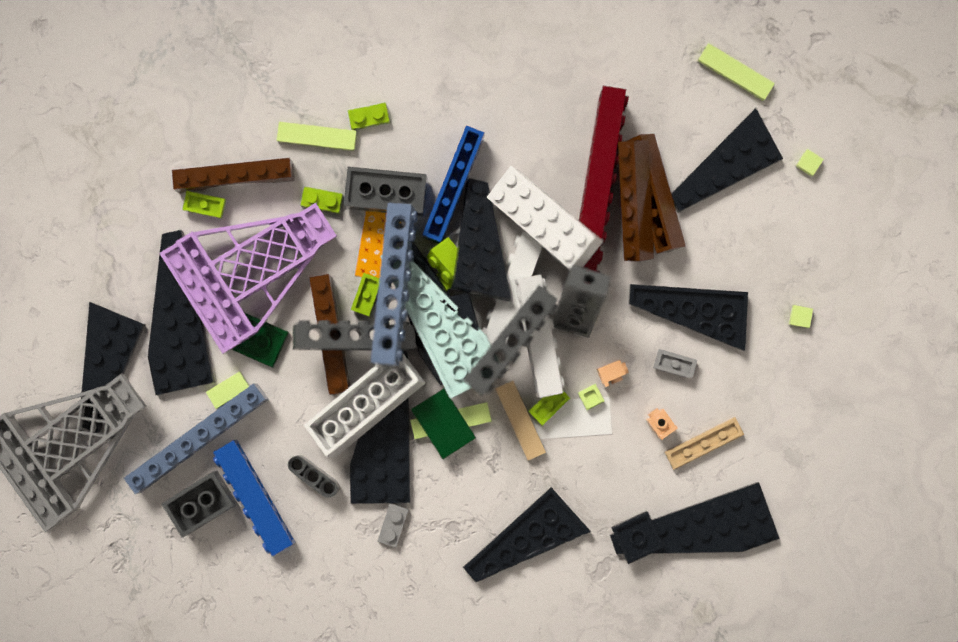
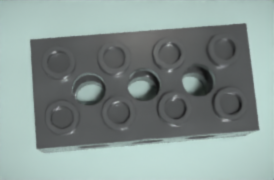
(378, 180)
(581, 301)

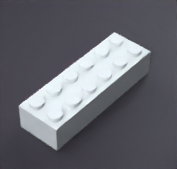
(544, 219)
(363, 406)

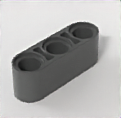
(304, 472)

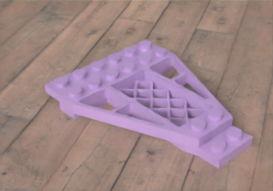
(210, 293)

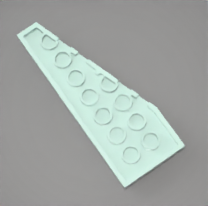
(447, 337)

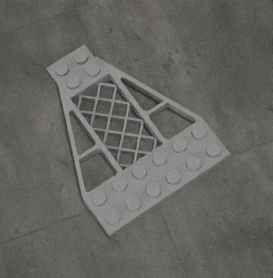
(31, 473)

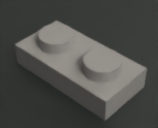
(675, 364)
(393, 525)

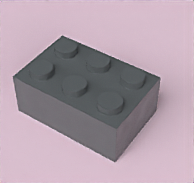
(199, 503)

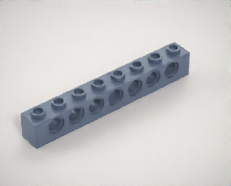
(395, 214)
(196, 438)

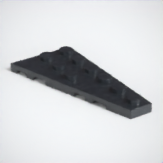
(738, 156)
(479, 254)
(705, 311)
(108, 351)
(535, 531)

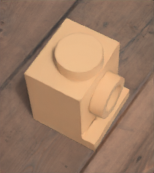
(612, 372)
(661, 431)

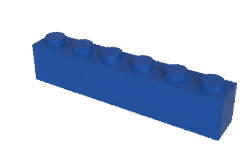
(453, 184)
(254, 498)

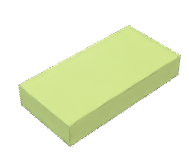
(227, 390)

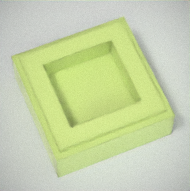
(809, 162)
(800, 316)
(591, 397)

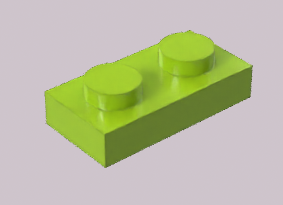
(368, 116)
(325, 200)
(204, 204)
(366, 295)
(548, 406)

